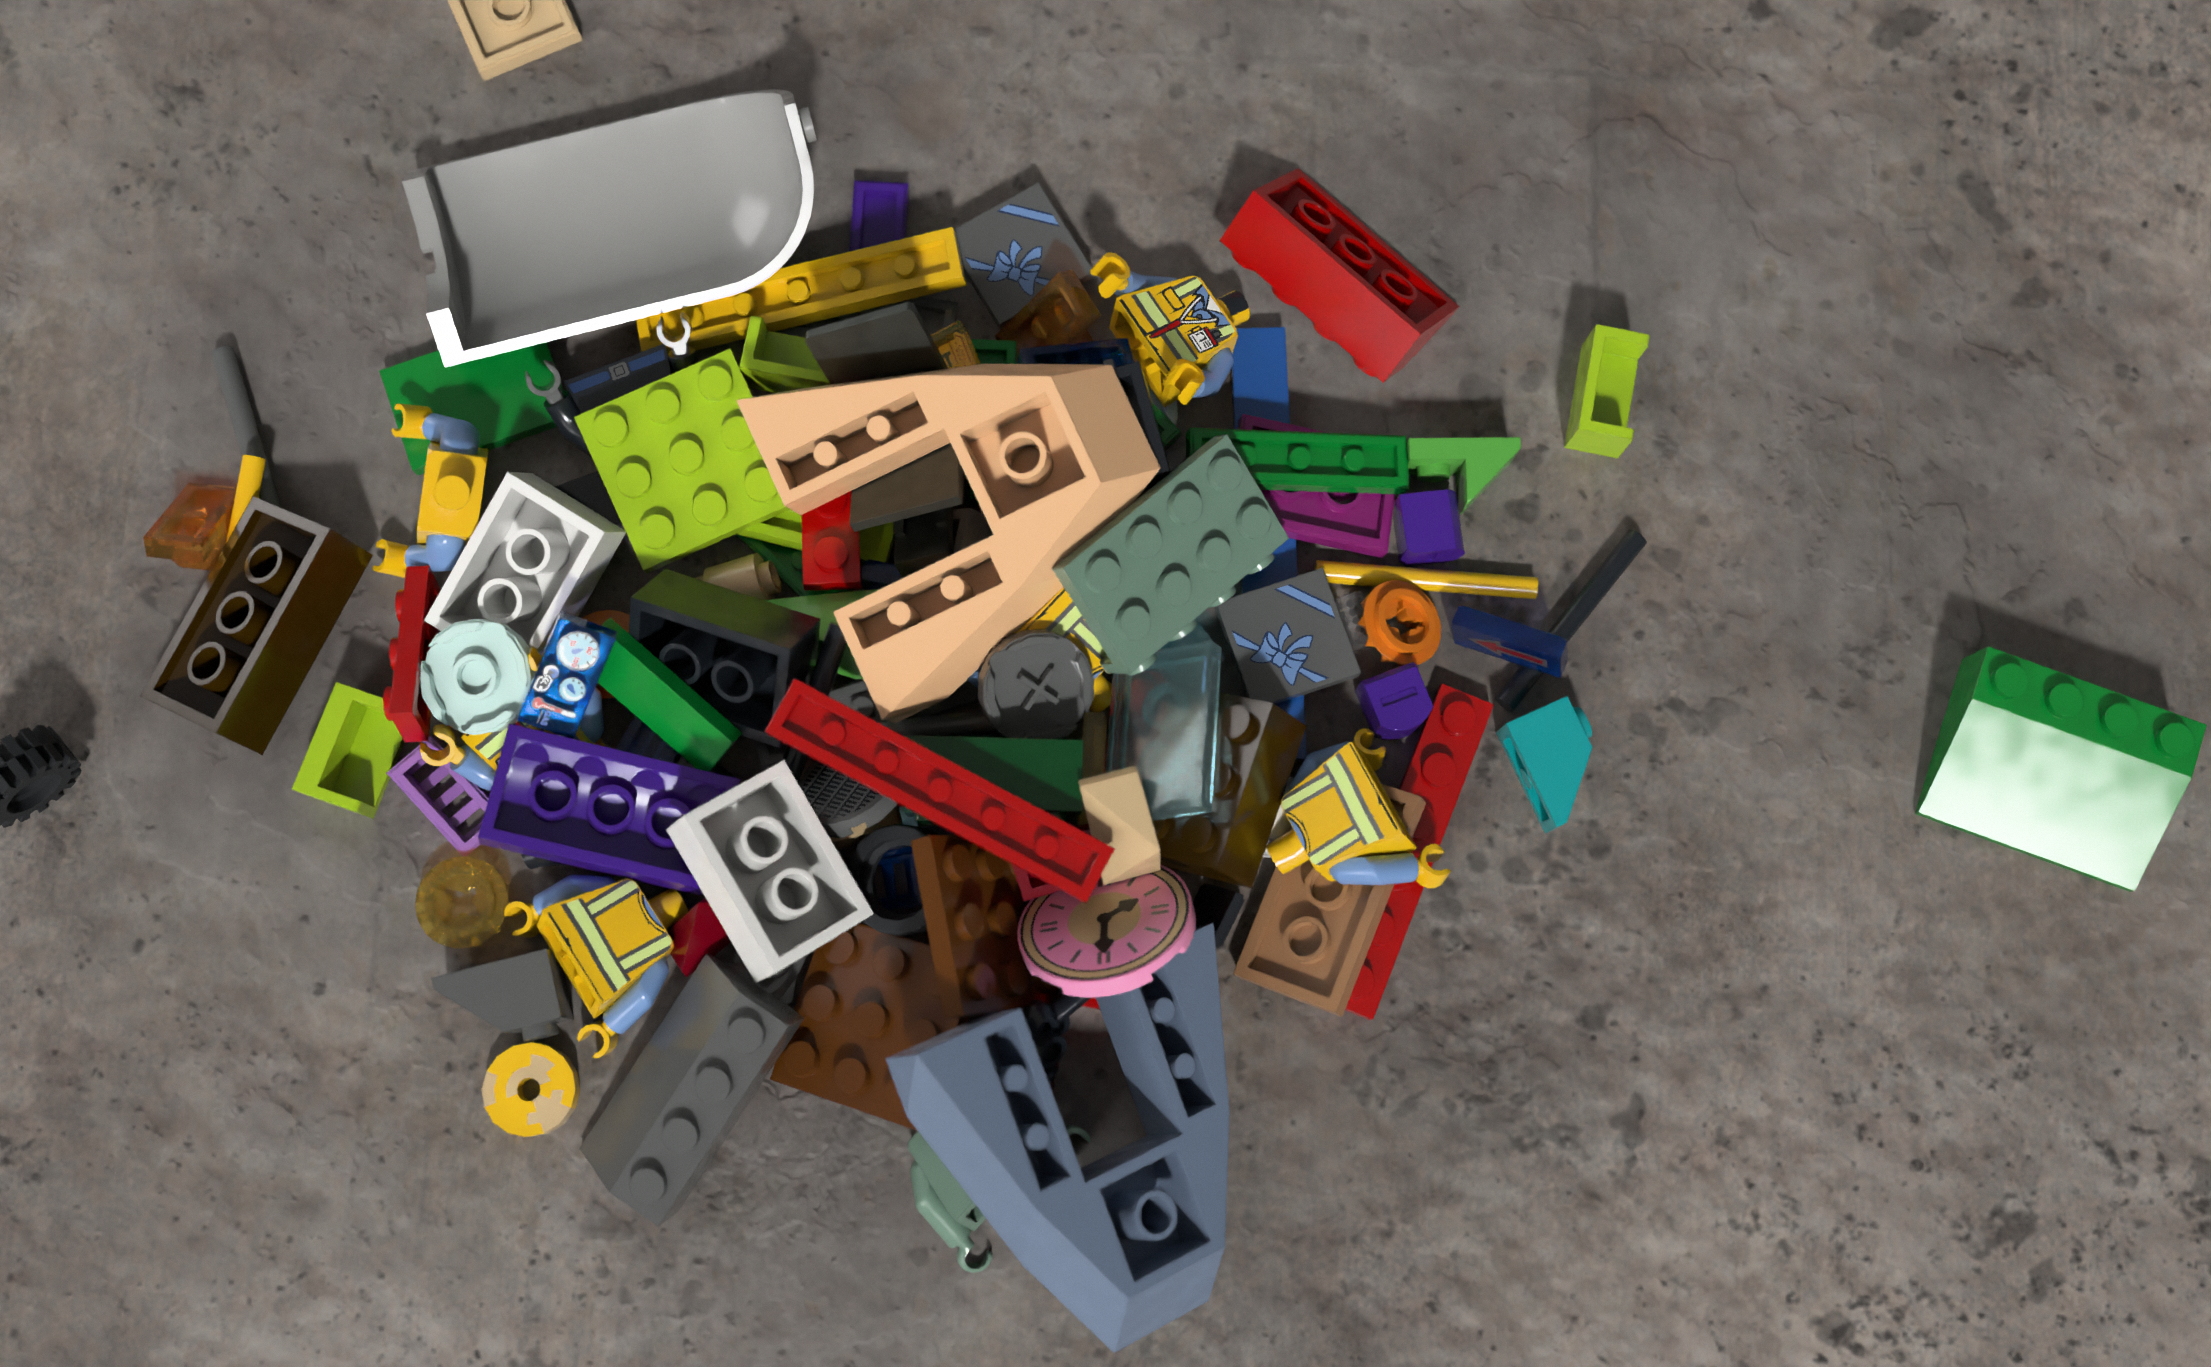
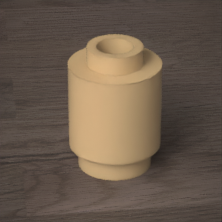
(746, 575)

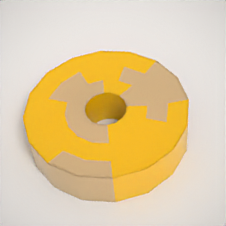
(504, 1093)

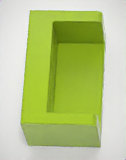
(778, 361)
(1604, 391)
(350, 753)

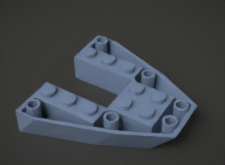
(1134, 1231)

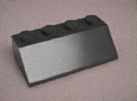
(688, 1089)

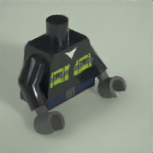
(612, 380)

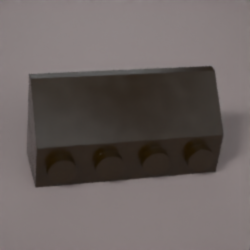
(257, 625)

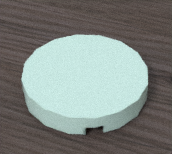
(476, 676)

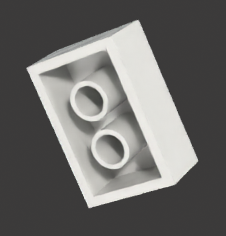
(527, 561)
(769, 871)

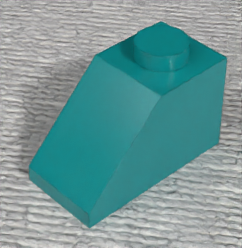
(1549, 758)

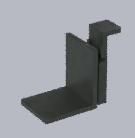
(920, 493)

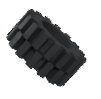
(33, 772)

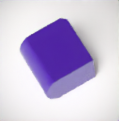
(1428, 528)
(1394, 702)

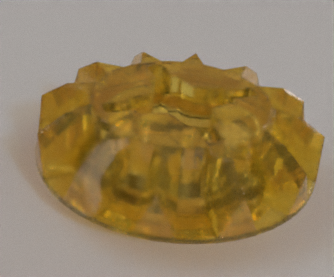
(435, 904)

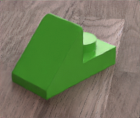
(1472, 460)

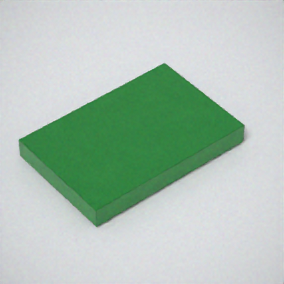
(480, 391)

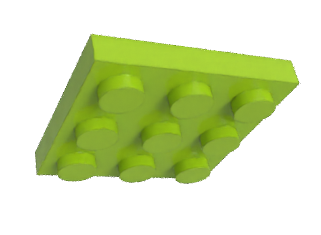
(681, 461)

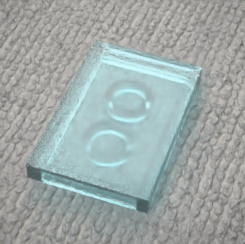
(1169, 728)

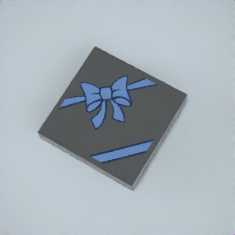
(1017, 252)
(1288, 638)

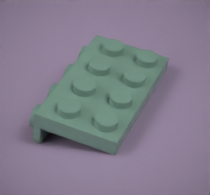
(1171, 556)

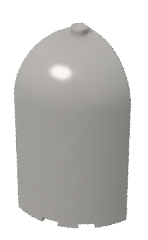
(612, 221)

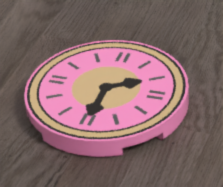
(1111, 939)

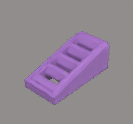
(417, 792)

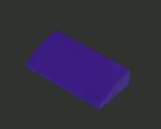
(594, 807)

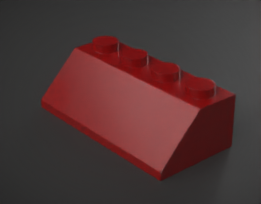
(1337, 273)

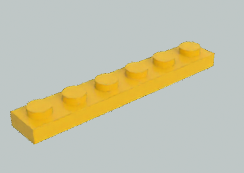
(822, 290)

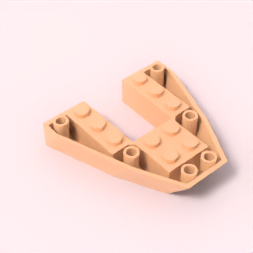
(1046, 457)

